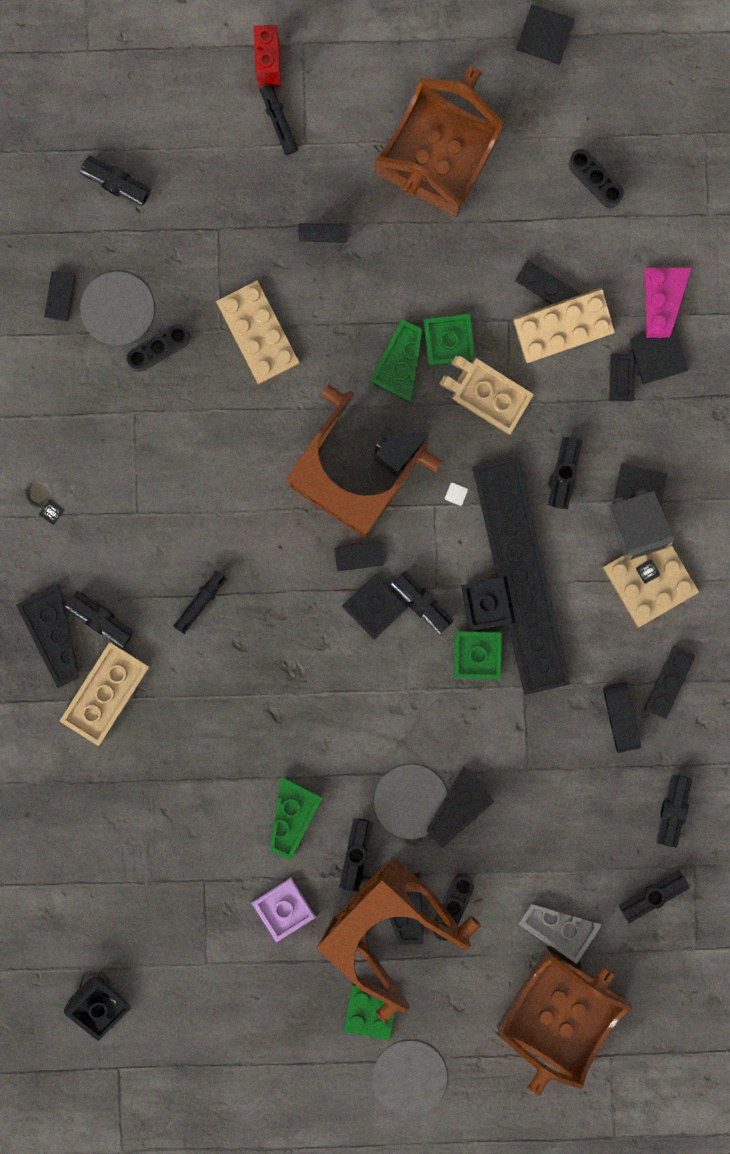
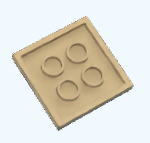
(657, 596)

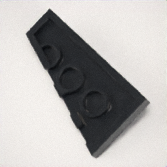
(49, 628)

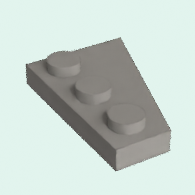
(560, 931)

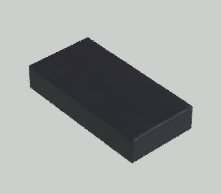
(59, 296)
(621, 377)
(358, 556)

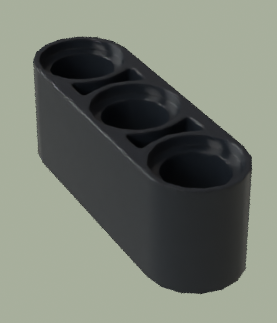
(597, 189)
(146, 348)
(622, 717)
(460, 897)

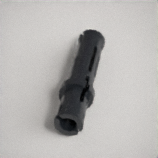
(278, 119)
(195, 608)

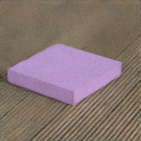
(283, 909)

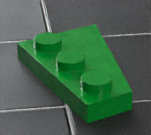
(399, 362)
(292, 816)

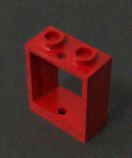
(267, 55)

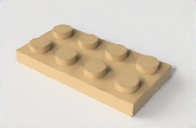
(563, 325)
(257, 332)
(104, 694)

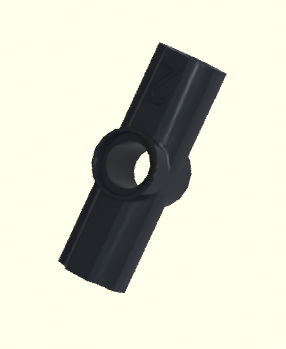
(115, 181)
(567, 457)
(422, 602)
(99, 619)
(674, 810)
(352, 869)
(667, 888)

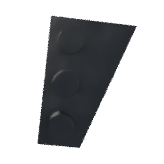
(460, 807)
(408, 929)

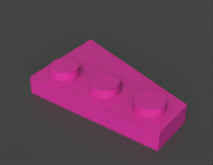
(663, 298)

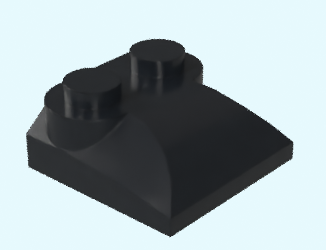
(96, 1007)

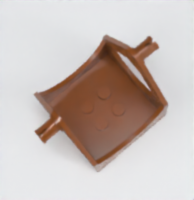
(439, 145)
(353, 510)
(378, 900)
(562, 1019)

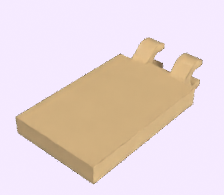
(488, 393)

